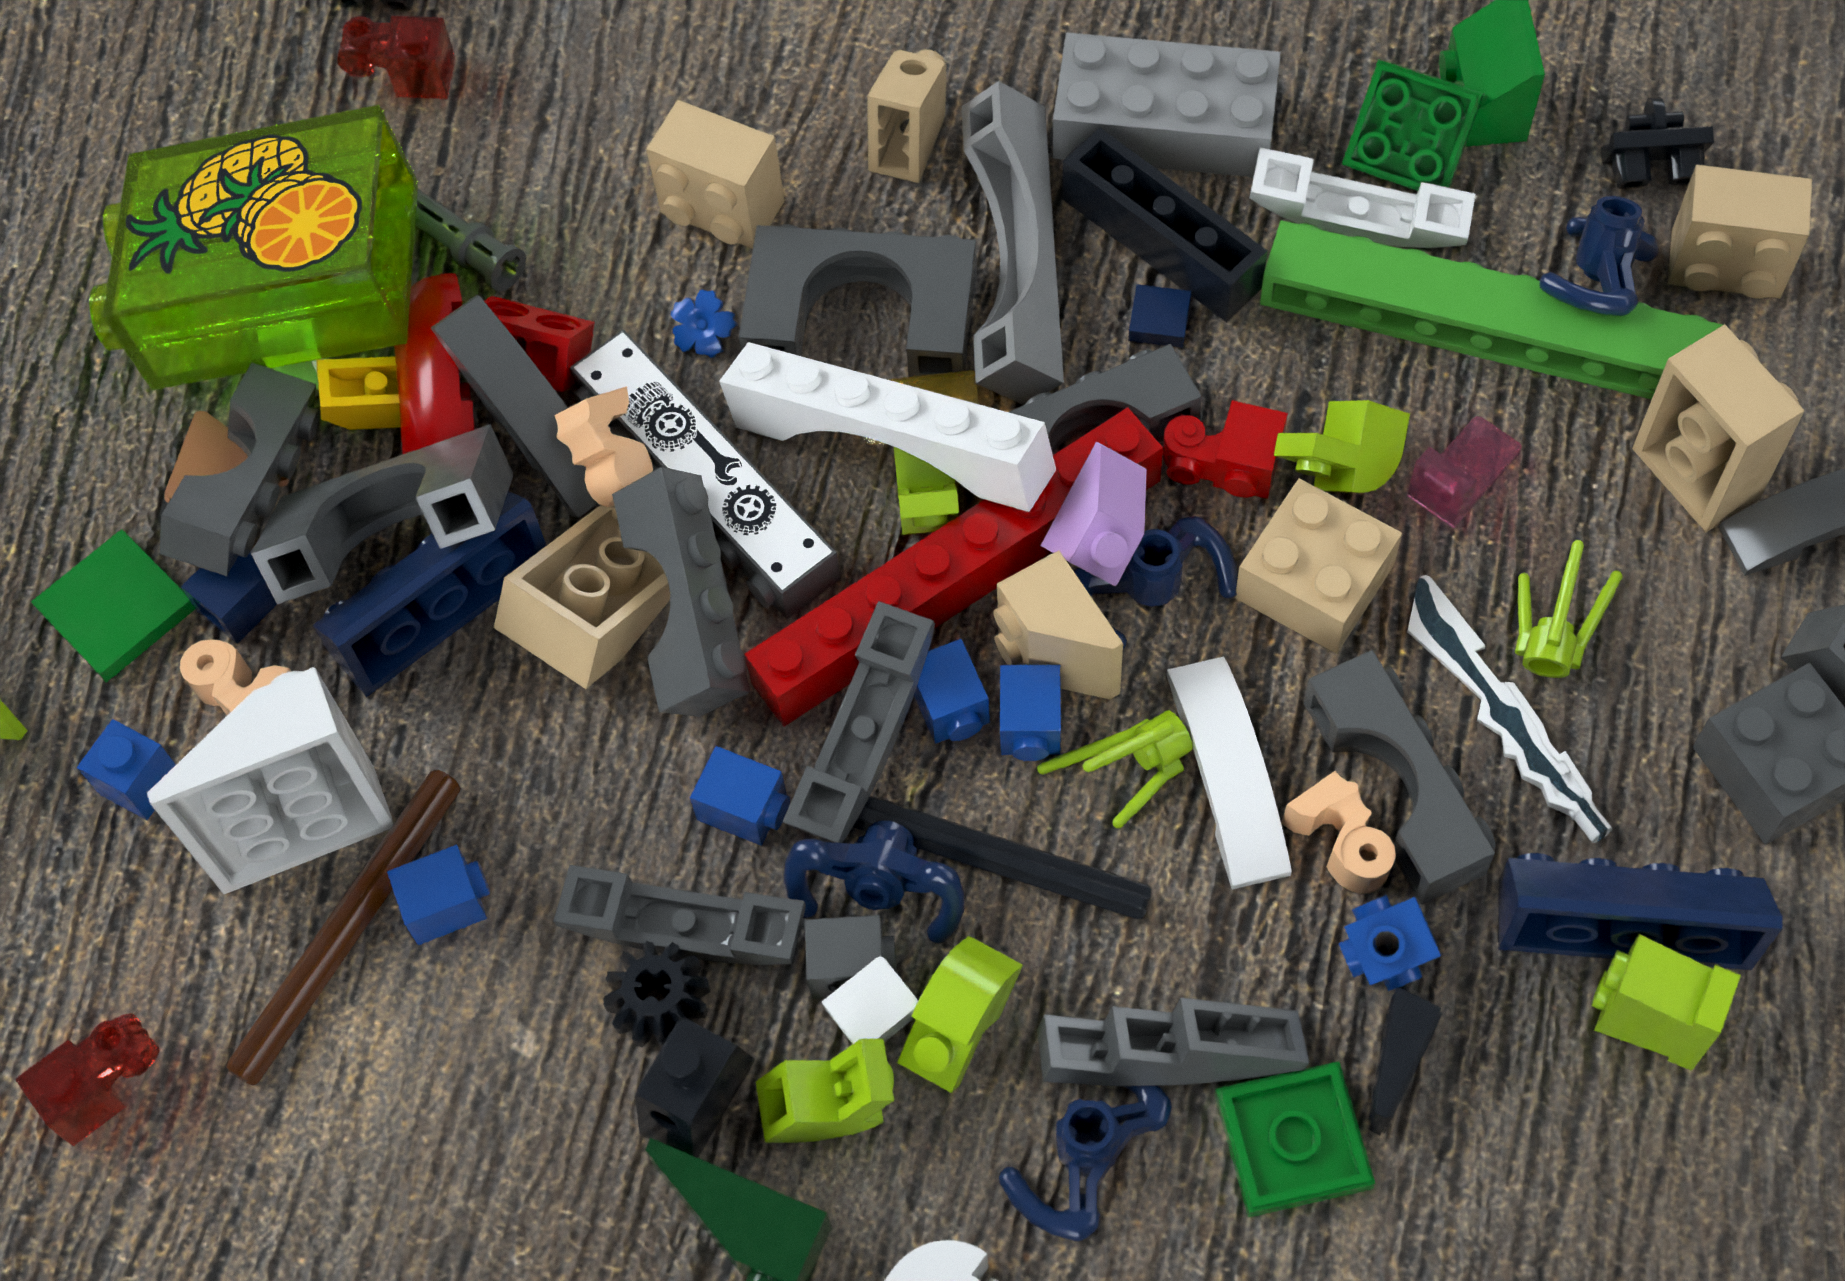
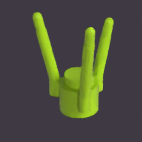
(1551, 646)
(1153, 744)

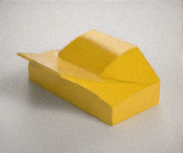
(359, 392)

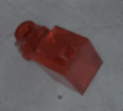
(409, 47)
(75, 1082)

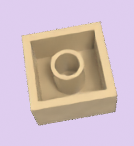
(715, 174)
(1739, 231)
(1317, 565)

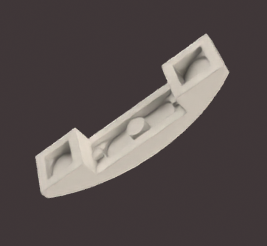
(1352, 208)
(1232, 772)

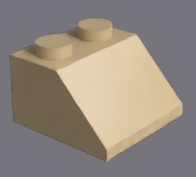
(1054, 621)

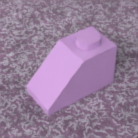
(1101, 515)

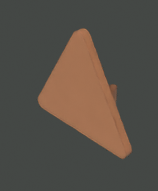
(206, 452)

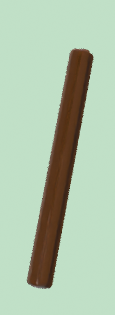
(342, 929)

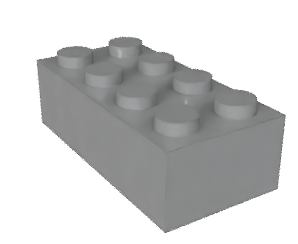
(1168, 101)

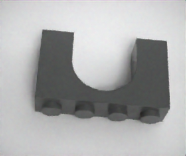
(799, 265)
(451, 483)

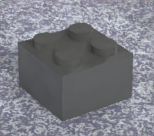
(1779, 752)

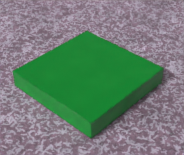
(113, 605)
(1294, 1139)

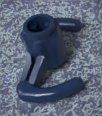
(1606, 253)
(1157, 567)
(877, 874)
(1087, 1146)

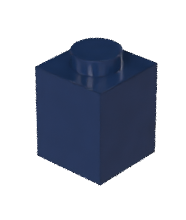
(231, 601)

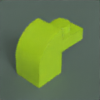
(1356, 450)
(924, 493)
(955, 1011)
(826, 1097)

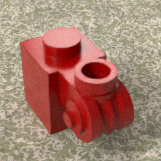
(1235, 459)

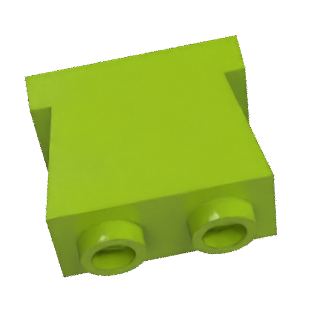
(1664, 1001)

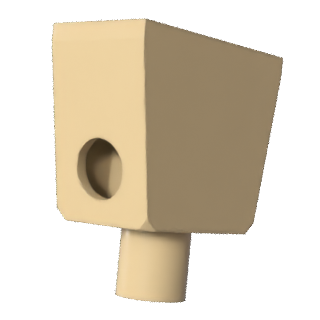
(911, 89)

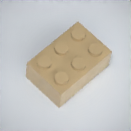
(1717, 427)

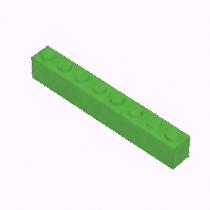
(1470, 310)

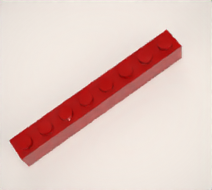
(931, 578)

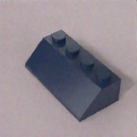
(426, 598)
(1604, 907)

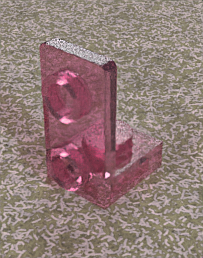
(1464, 471)

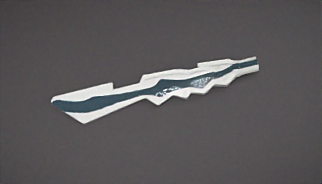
(1503, 709)

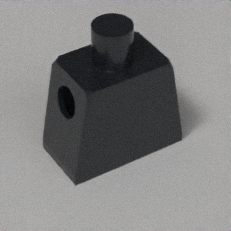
(690, 1085)

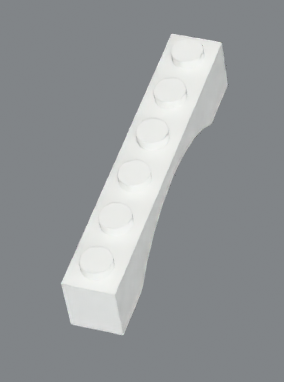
(979, 446)

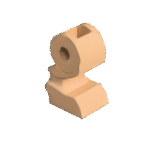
(609, 458)
(221, 674)
(1361, 853)

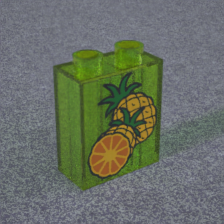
(260, 249)

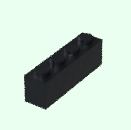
(1163, 224)

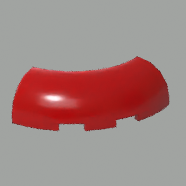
(429, 386)

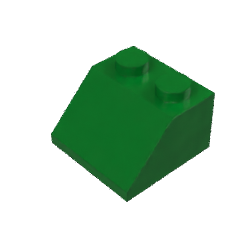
(1500, 57)

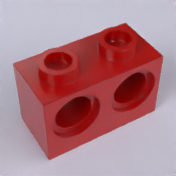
(547, 337)

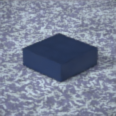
(1159, 315)

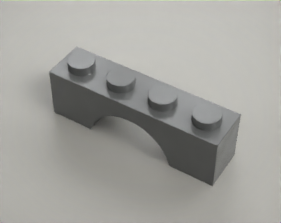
(1148, 384)
(217, 514)
(699, 654)
(1363, 712)

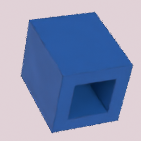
(951, 694)
(1030, 711)
(125, 767)
(740, 796)
(439, 894)

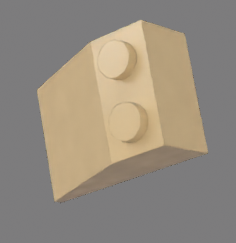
(583, 598)

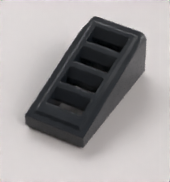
(1405, 1038)

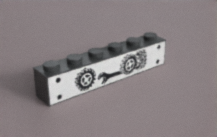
(750, 518)

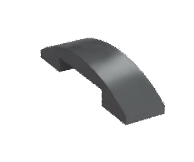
(1787, 523)
(865, 725)
(703, 925)

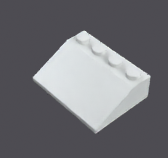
(273, 785)

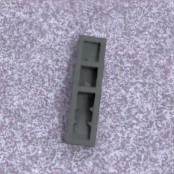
(514, 396)
(1189, 1046)

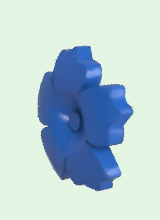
(702, 324)

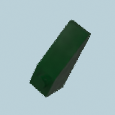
(753, 1225)

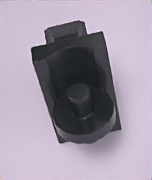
(1634, 150)

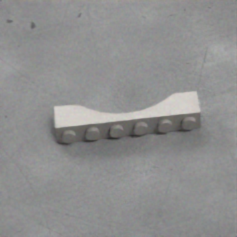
(1021, 339)

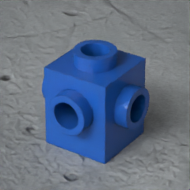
(1410, 928)

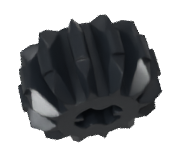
(665, 973)

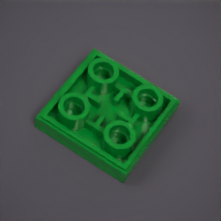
(1412, 127)

